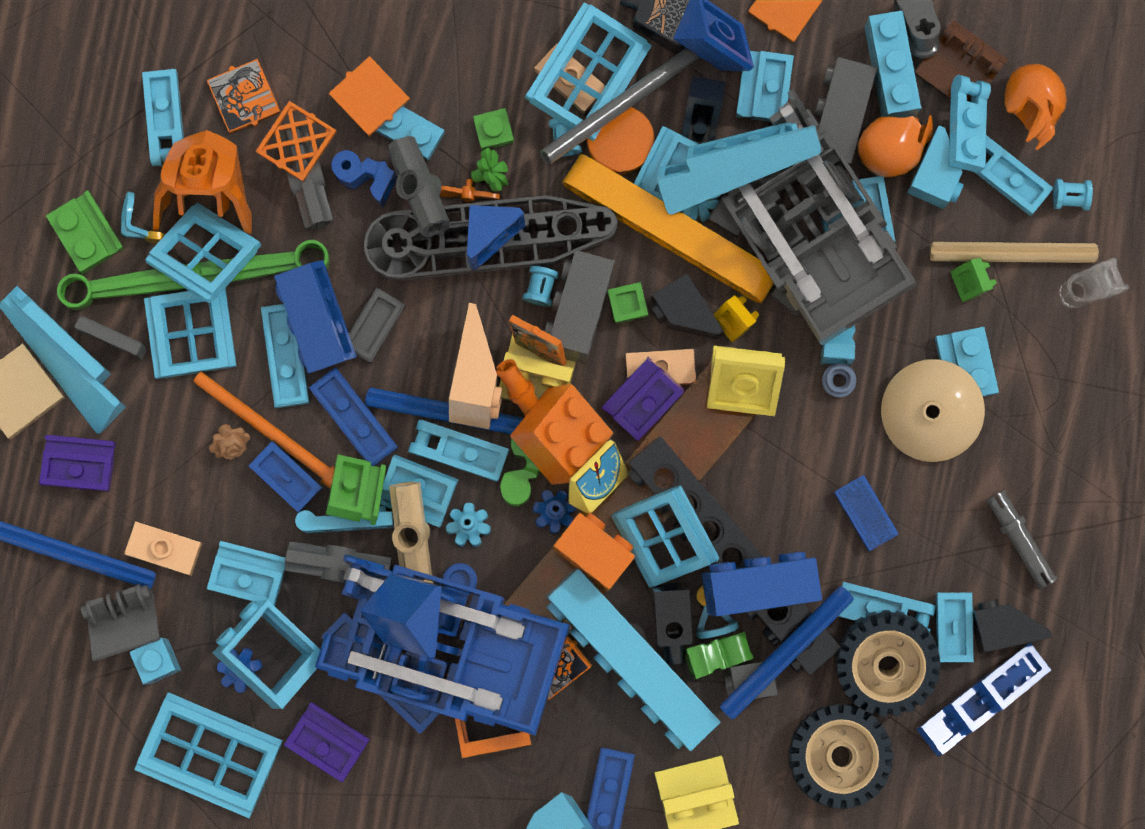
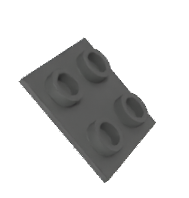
(121, 622)

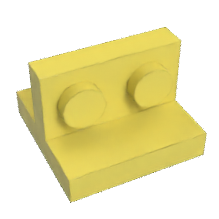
(538, 370)
(745, 380)
(697, 795)

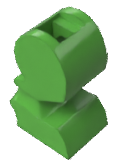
(515, 484)
(717, 655)

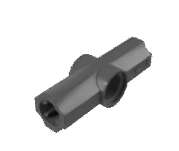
(418, 186)
(310, 193)
(325, 561)

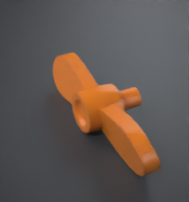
(467, 193)

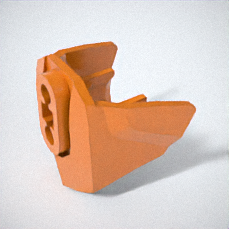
(203, 166)

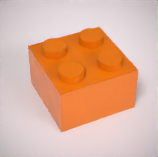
(561, 433)
(594, 551)

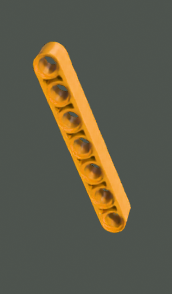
(673, 232)

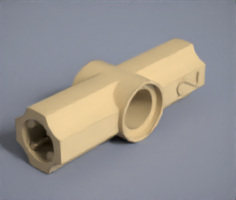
(409, 513)

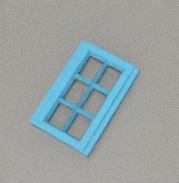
(564, 51)
(195, 784)

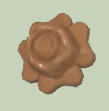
(229, 442)

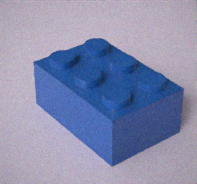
(761, 584)

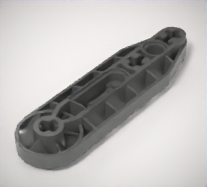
(382, 256)

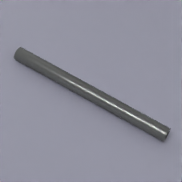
(618, 106)

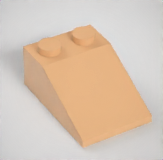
(474, 391)

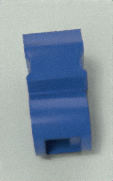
(354, 173)

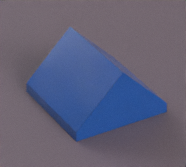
(714, 36)
(490, 230)
(405, 614)

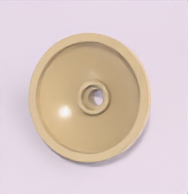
(932, 384)

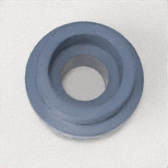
(844, 371)

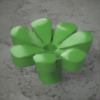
(490, 170)

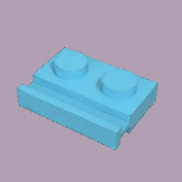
(764, 86)
(667, 150)
(971, 352)
(435, 487)
(247, 573)

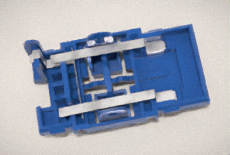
(501, 670)

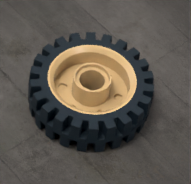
(891, 689)
(868, 756)

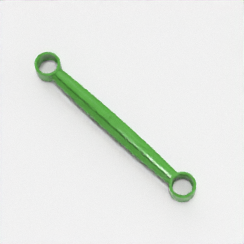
(155, 281)

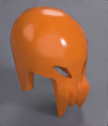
(1037, 99)
(893, 145)

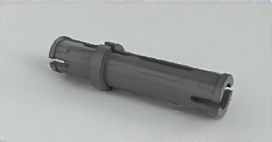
(1021, 539)

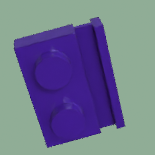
(643, 398)
(77, 463)
(327, 742)

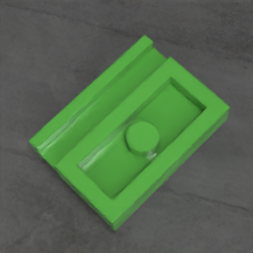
(85, 232)
(355, 489)

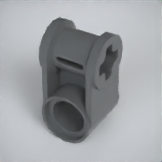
(921, 26)

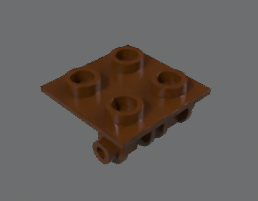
(963, 55)

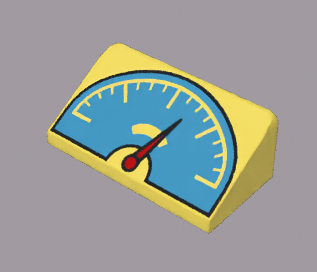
(597, 478)

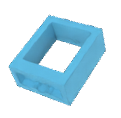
(293, 678)

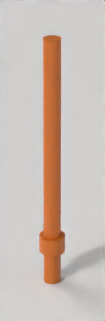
(266, 428)

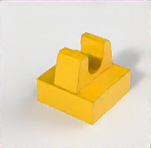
(735, 317)

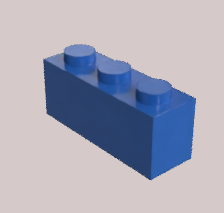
(314, 316)

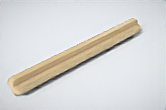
(1014, 252)

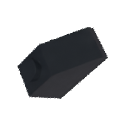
(703, 109)
(684, 309)
(1004, 627)

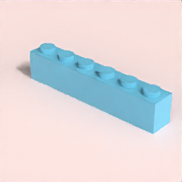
(632, 659)

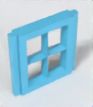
(184, 274)
(160, 337)
(689, 524)

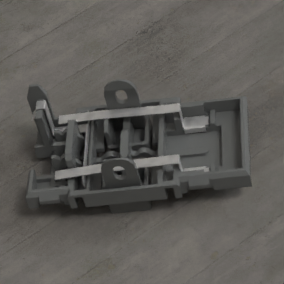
(840, 272)

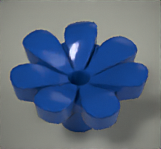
(552, 518)
(231, 678)

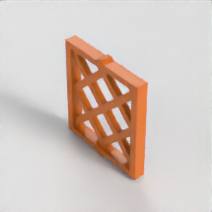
(281, 163)

